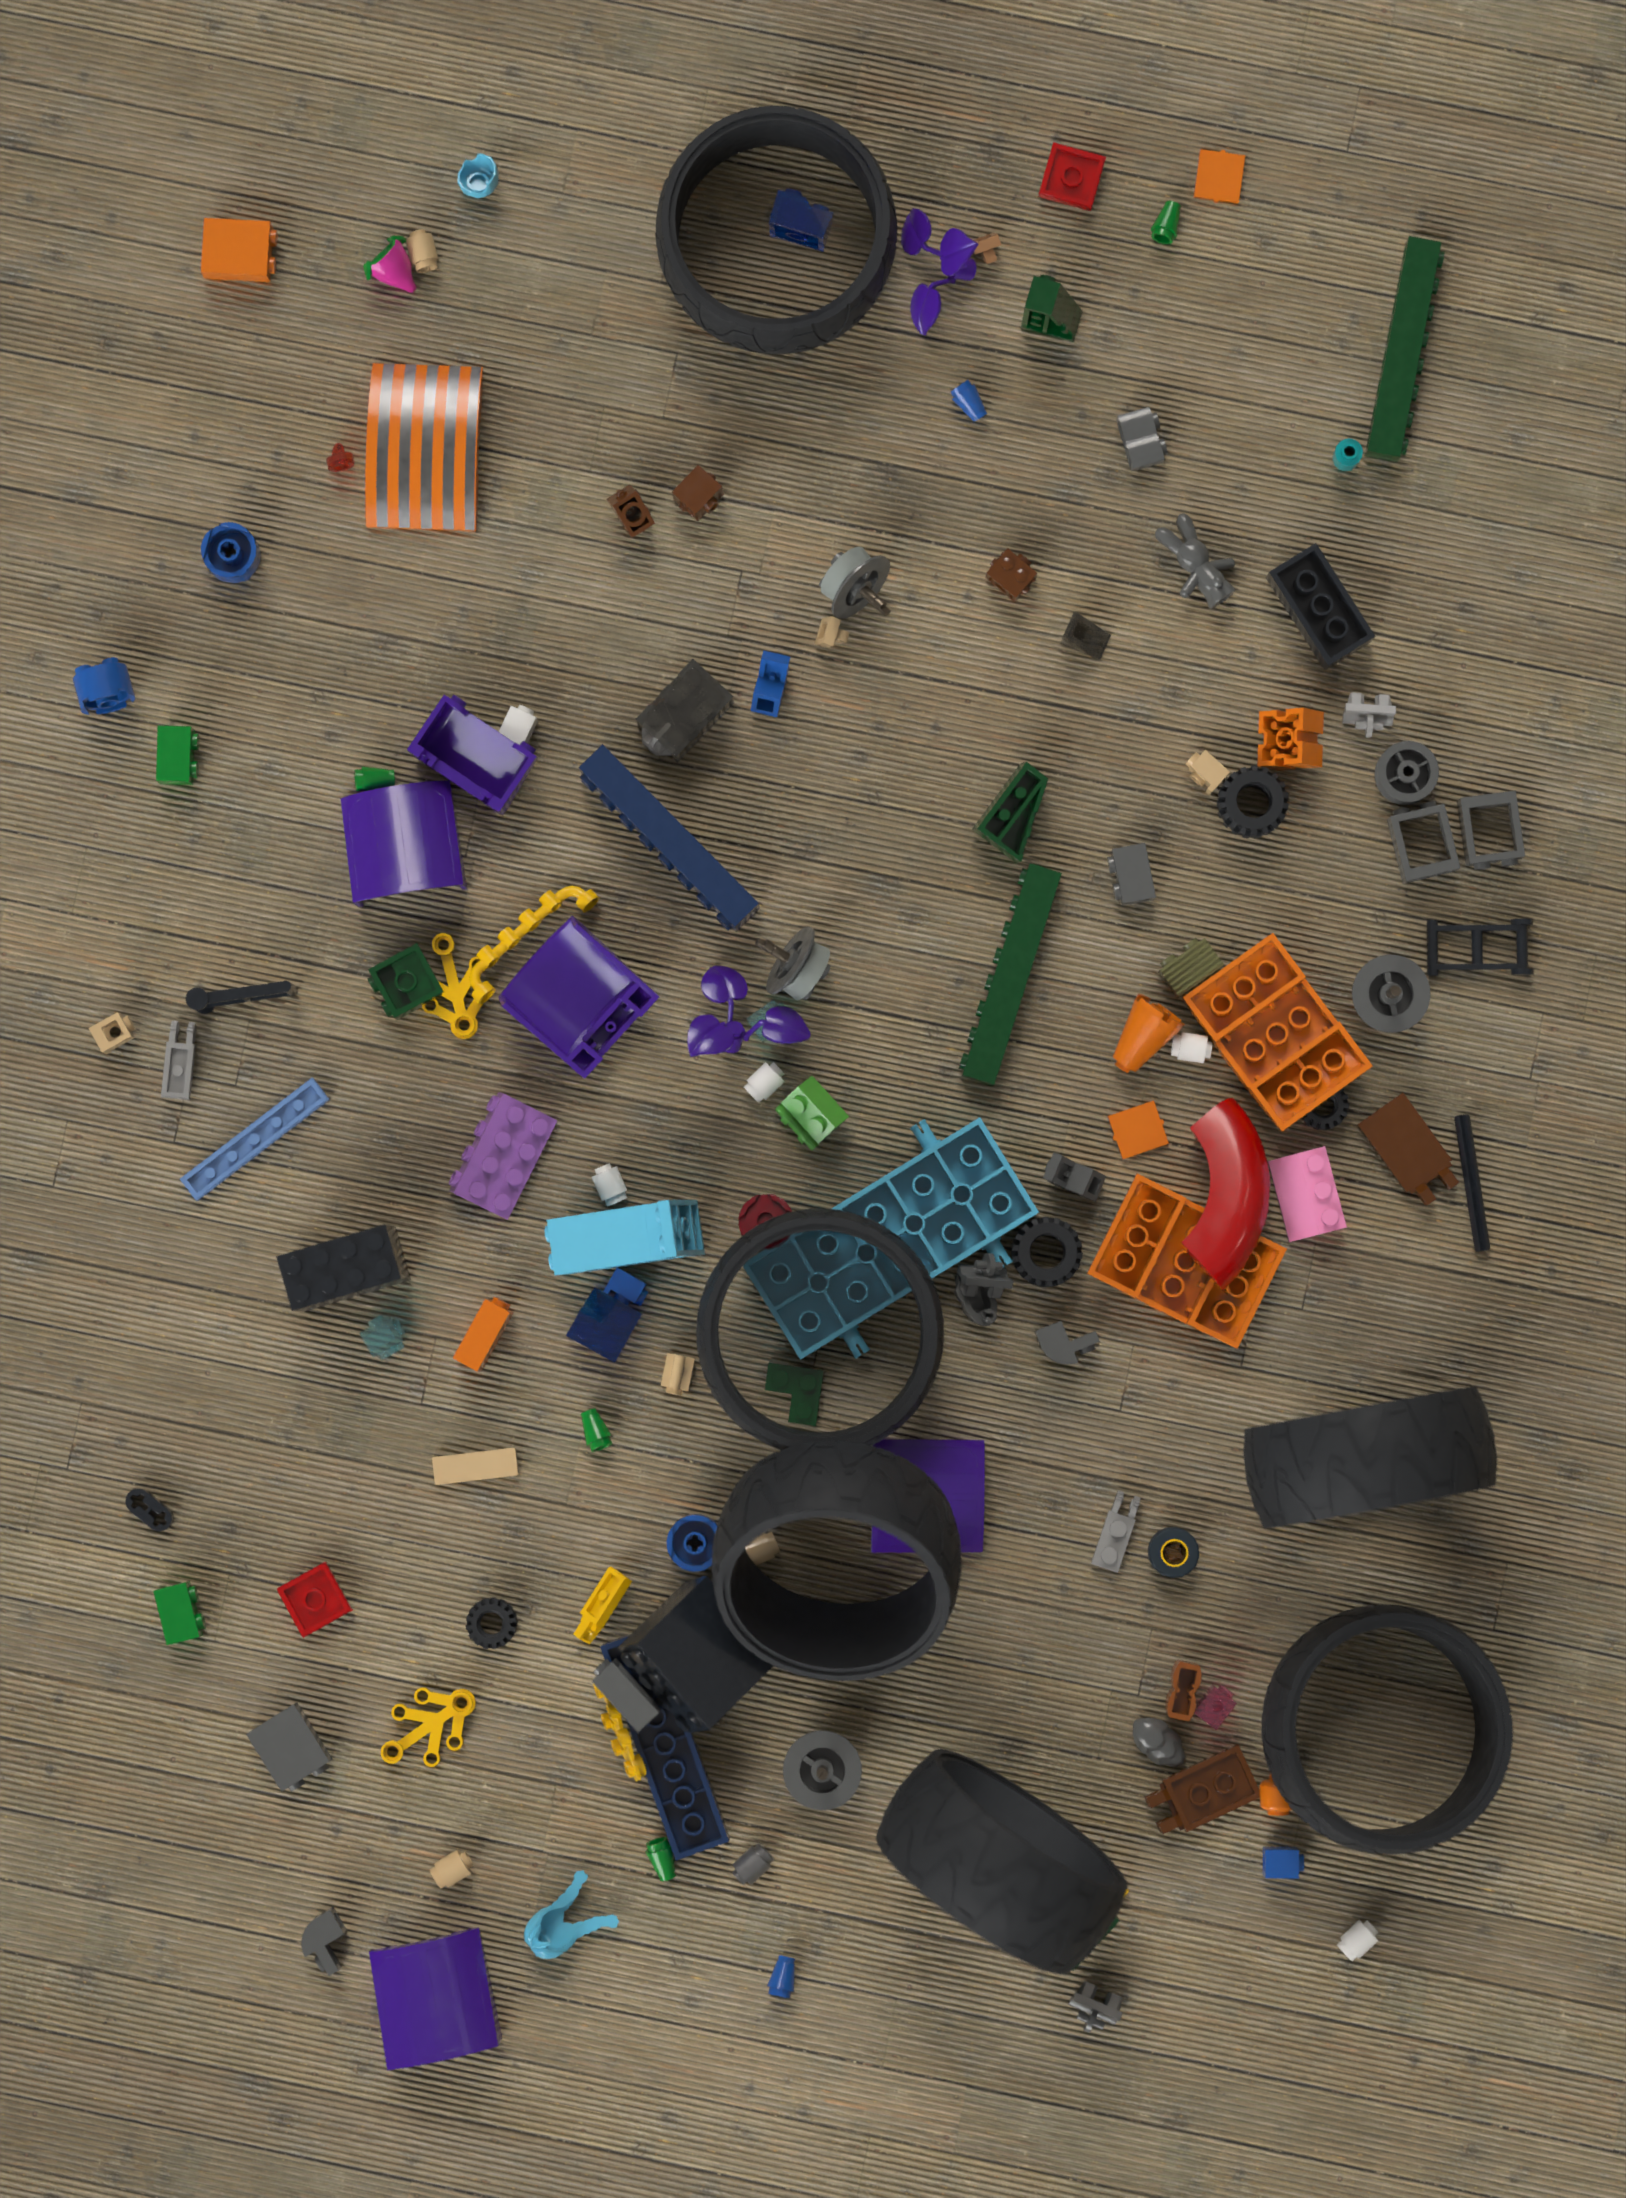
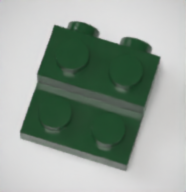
(404, 982)

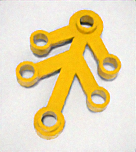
(455, 992)
(432, 1723)
(622, 1744)

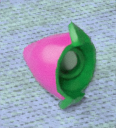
(392, 266)

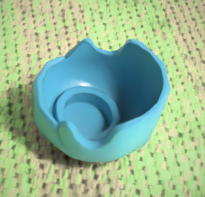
(478, 176)

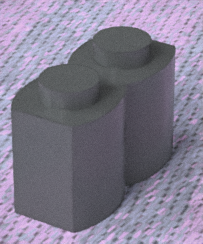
(1141, 438)

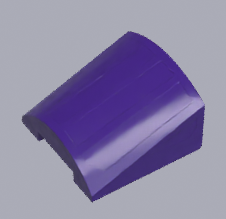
(402, 840)
(576, 996)
(960, 1474)
(435, 1999)

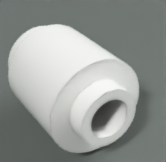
(1191, 1047)
(764, 1081)
(609, 1184)
(1358, 1940)

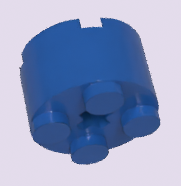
(224, 538)
(103, 686)
(682, 1552)

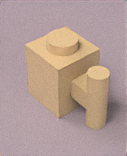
(677, 1373)

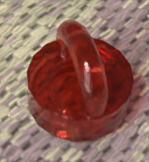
(339, 459)

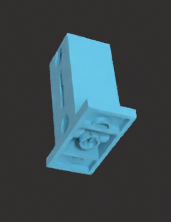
(624, 1237)

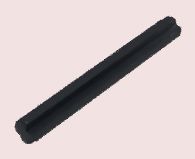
(1472, 1183)

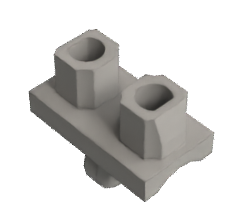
(1369, 716)

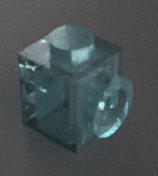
(383, 1337)

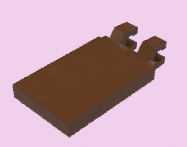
(1408, 1148)
(1205, 1791)

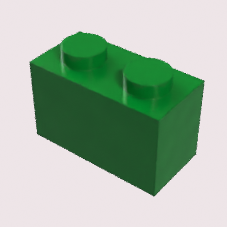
(176, 755)
(179, 1612)

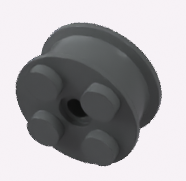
(1391, 779)

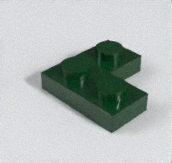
(802, 1384)

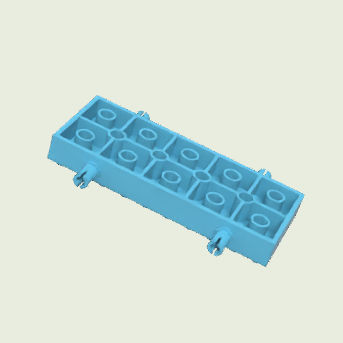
(939, 1203)

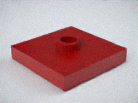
(1072, 176)
(314, 1599)

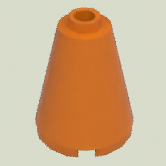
(1145, 1033)

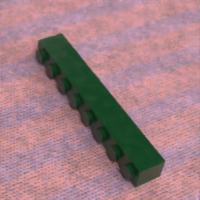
(1403, 349)
(1011, 974)

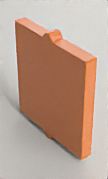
(1219, 176)
(1138, 1130)

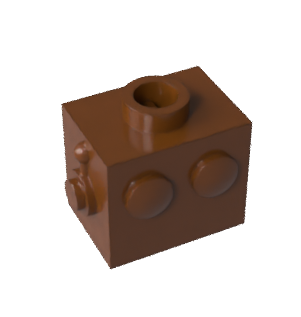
(698, 493)
(638, 517)
(1011, 574)

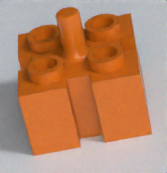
(1290, 739)

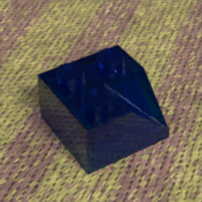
(798, 221)
(604, 1325)

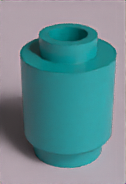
(1345, 462)

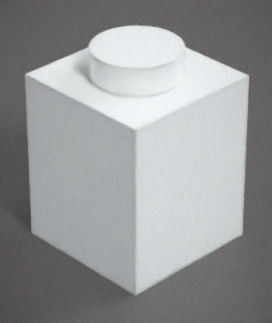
(519, 724)

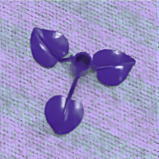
(955, 263)
(710, 1036)

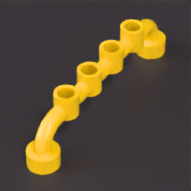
(529, 921)

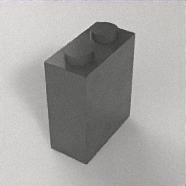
(290, 1748)

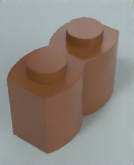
(1185, 1681)

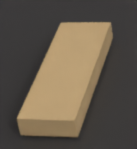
(475, 1466)

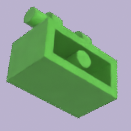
(811, 1113)

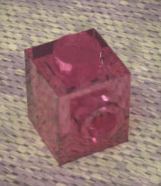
(1215, 1705)

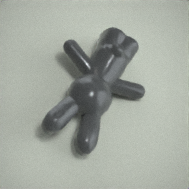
(1194, 558)

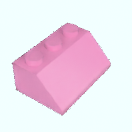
(1307, 1194)

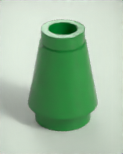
(1166, 224)
(373, 778)
(595, 1431)
(661, 1858)

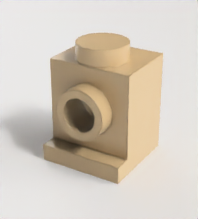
(1206, 771)
(103, 1029)

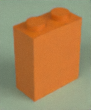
(238, 250)
(484, 1334)

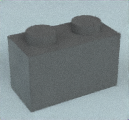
(1131, 874)

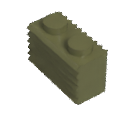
(1190, 967)

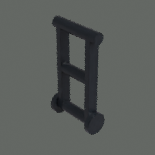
(1517, 969)
(205, 1002)

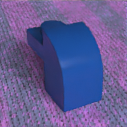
(770, 683)

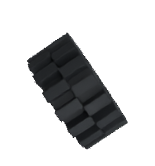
(1334, 1118)
(508, 1618)

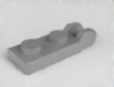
(179, 1063)
(1115, 1535)

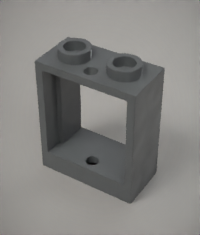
(1485, 801)
(1430, 870)
(625, 1693)

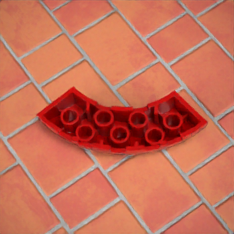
(1237, 1192)

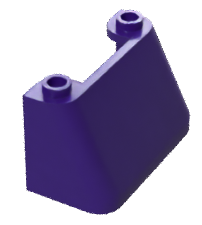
(473, 754)

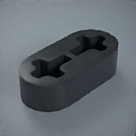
(145, 1515)

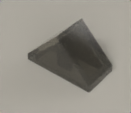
(1085, 637)

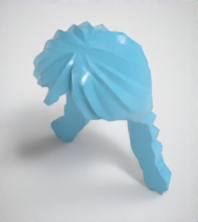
(551, 1936)

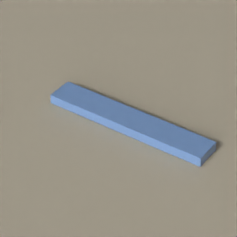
(254, 1139)

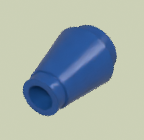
(969, 400)
(782, 1978)

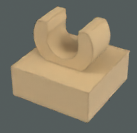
(830, 633)

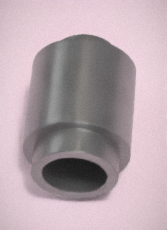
(752, 1864)

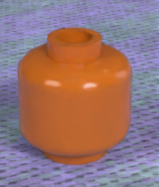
(1271, 1799)

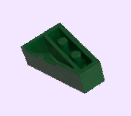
(1051, 309)
(1012, 812)

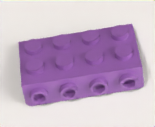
(502, 1155)

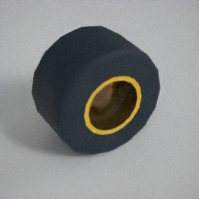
(1181, 1548)

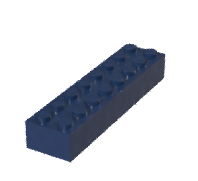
(669, 838)
(676, 1777)

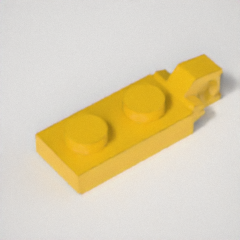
(601, 1604)

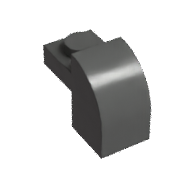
(1074, 1177)
(1057, 1346)
(318, 1935)

